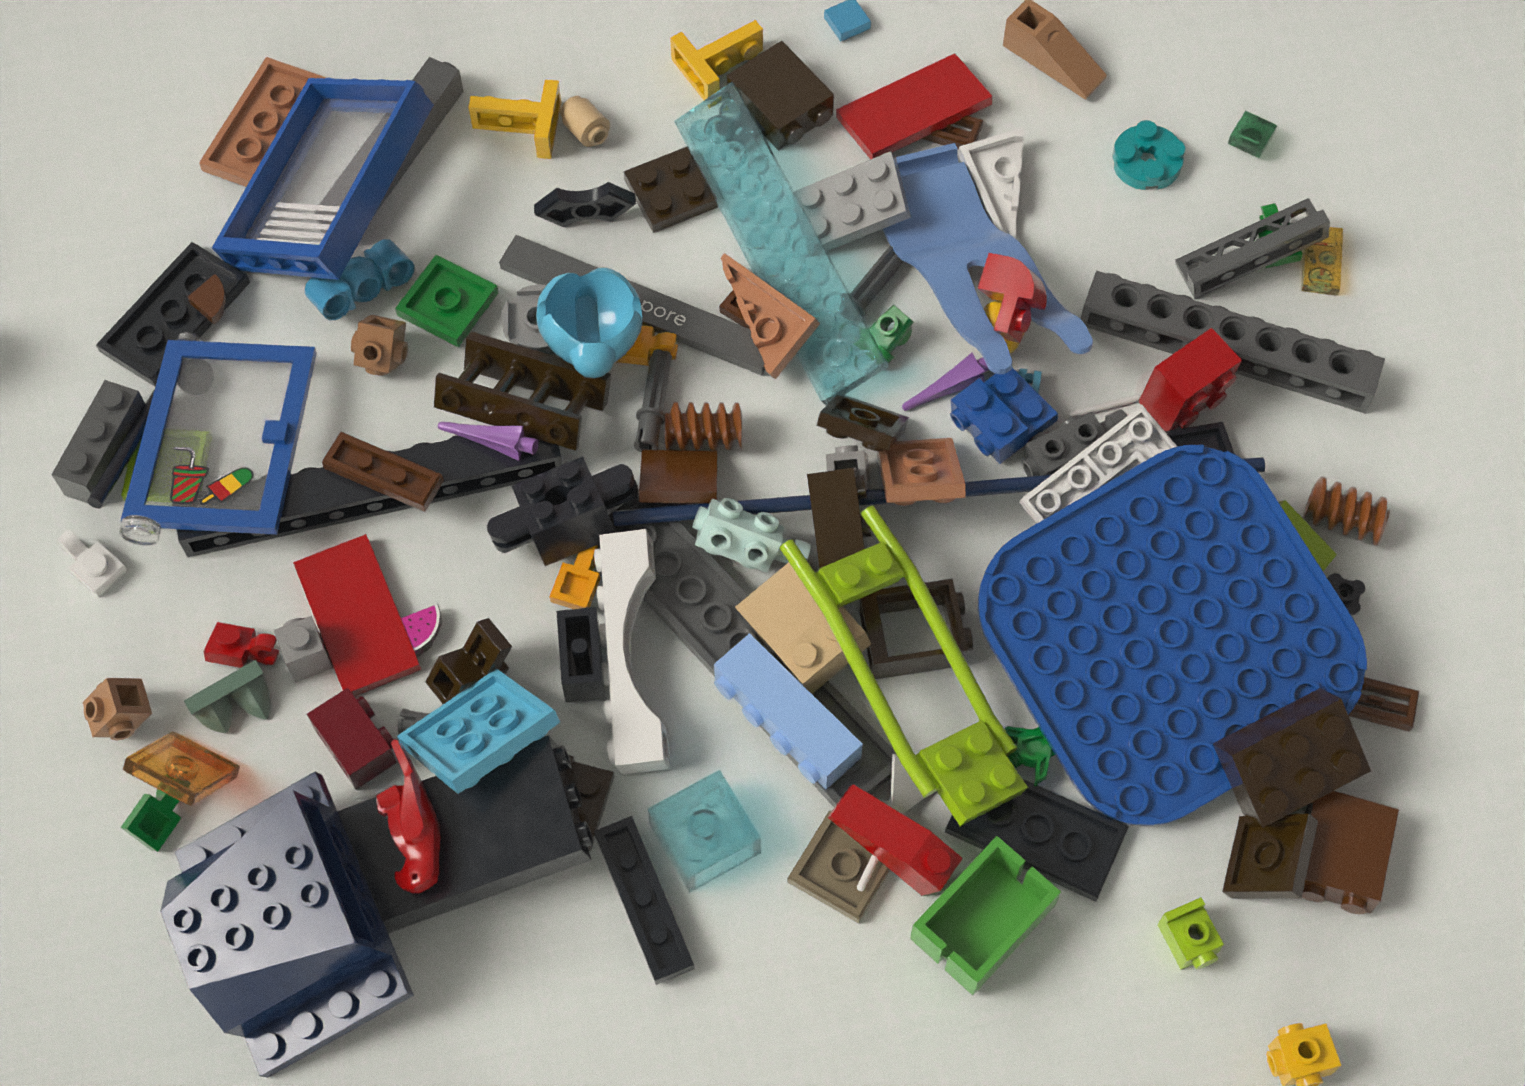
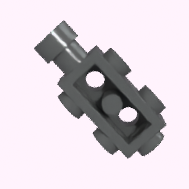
(1066, 439)

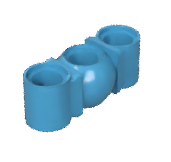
(361, 280)

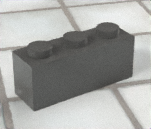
(97, 439)

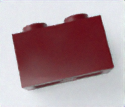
(352, 737)

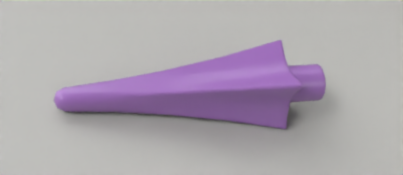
(954, 380)
(505, 439)

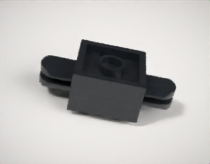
(563, 510)

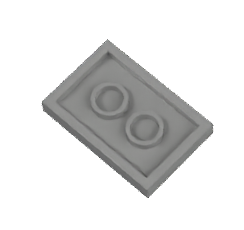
(856, 201)

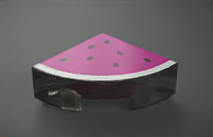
(423, 628)

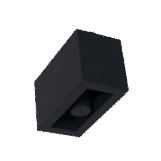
(580, 654)

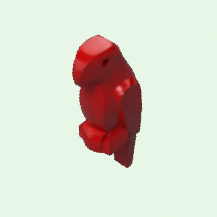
(412, 826)

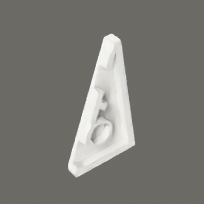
(996, 170)

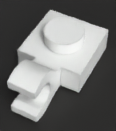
(92, 566)

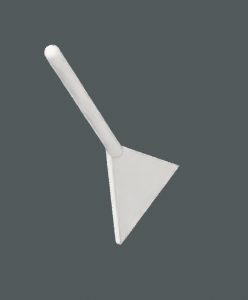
(903, 797)

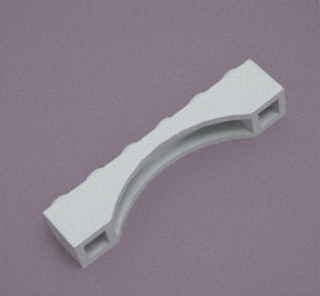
(627, 573)

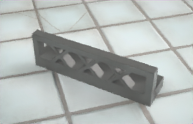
(1254, 253)

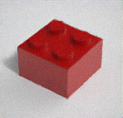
(1190, 381)

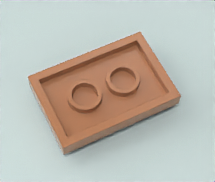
(921, 471)

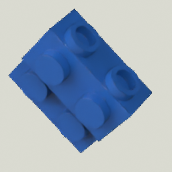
(1001, 414)

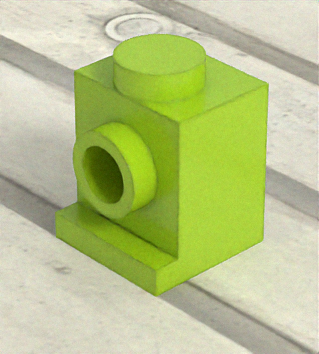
(1186, 950)

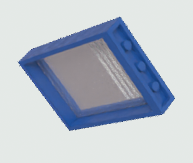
(323, 177)

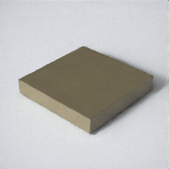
(833, 869)

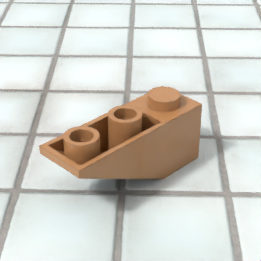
(1050, 47)

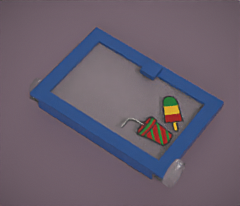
(218, 439)

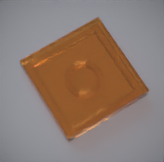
(181, 768)

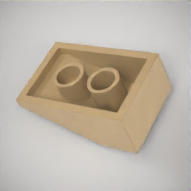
(797, 629)

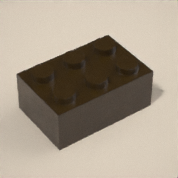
(1292, 757)

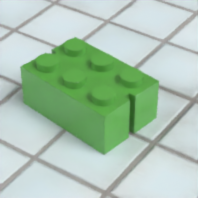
(984, 915)

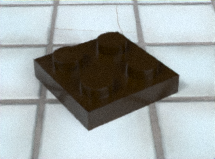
(670, 189)
(862, 421)
(1270, 859)

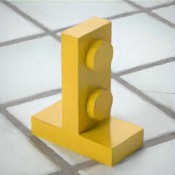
(705, 65)
(521, 116)

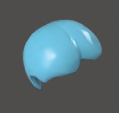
(590, 319)

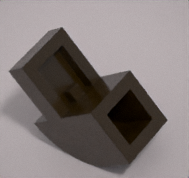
(461, 668)

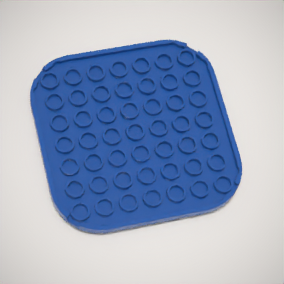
(1163, 626)

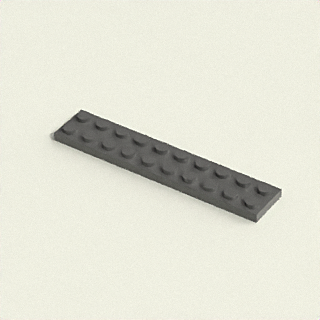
(699, 606)

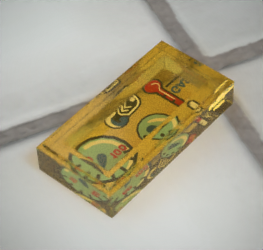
(1323, 265)

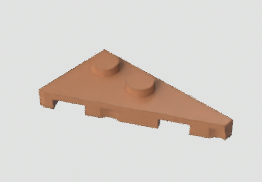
(774, 320)

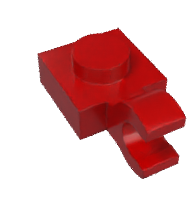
(235, 644)

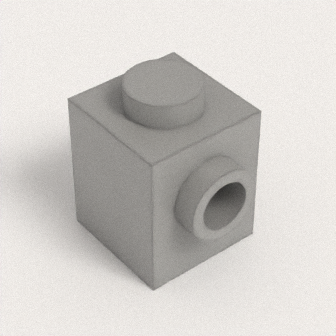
(849, 457)
(302, 648)

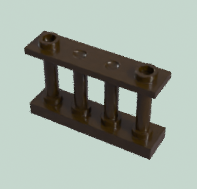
(528, 369)

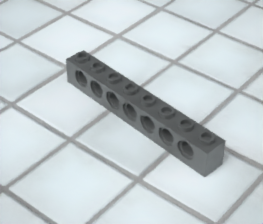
(1251, 334)

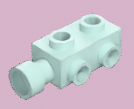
(741, 535)

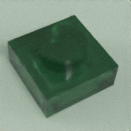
(1252, 134)

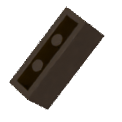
(837, 513)

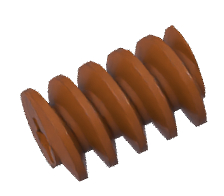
(703, 426)
(1347, 510)

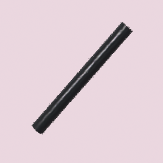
(120, 459)

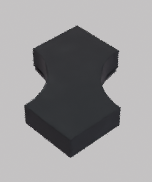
(602, 203)

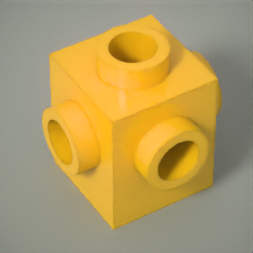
(1302, 1055)

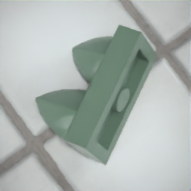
(244, 686)

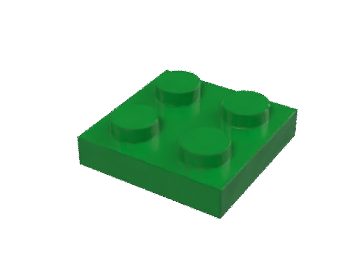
(447, 300)

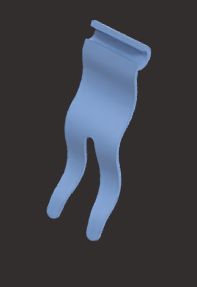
(954, 233)

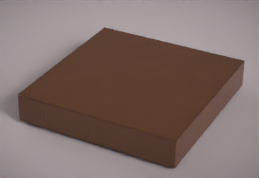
(678, 476)

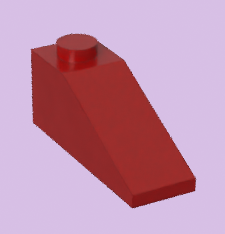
(896, 841)

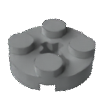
(516, 318)

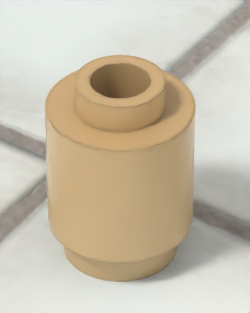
(584, 121)

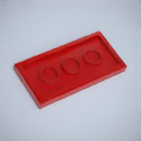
(914, 106)
(357, 616)

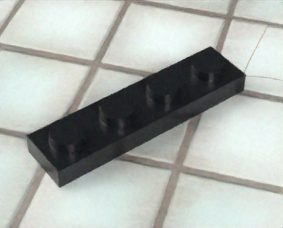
(644, 900)

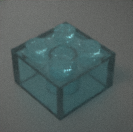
(704, 830)

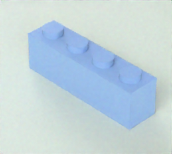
(786, 712)

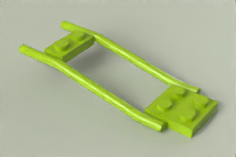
(964, 768)

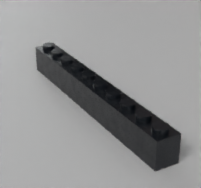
(325, 499)

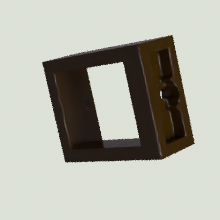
(902, 599)

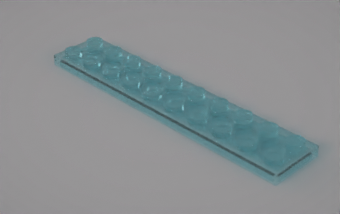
(780, 239)

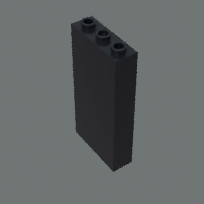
(492, 836)

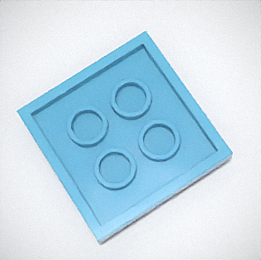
(478, 730)

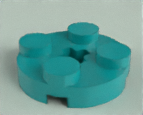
(1150, 139)

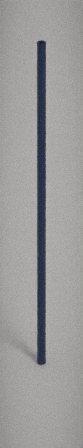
(803, 502)

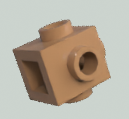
(379, 344)
(117, 708)

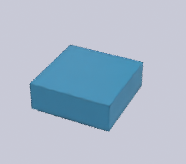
(847, 19)

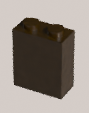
(783, 94)

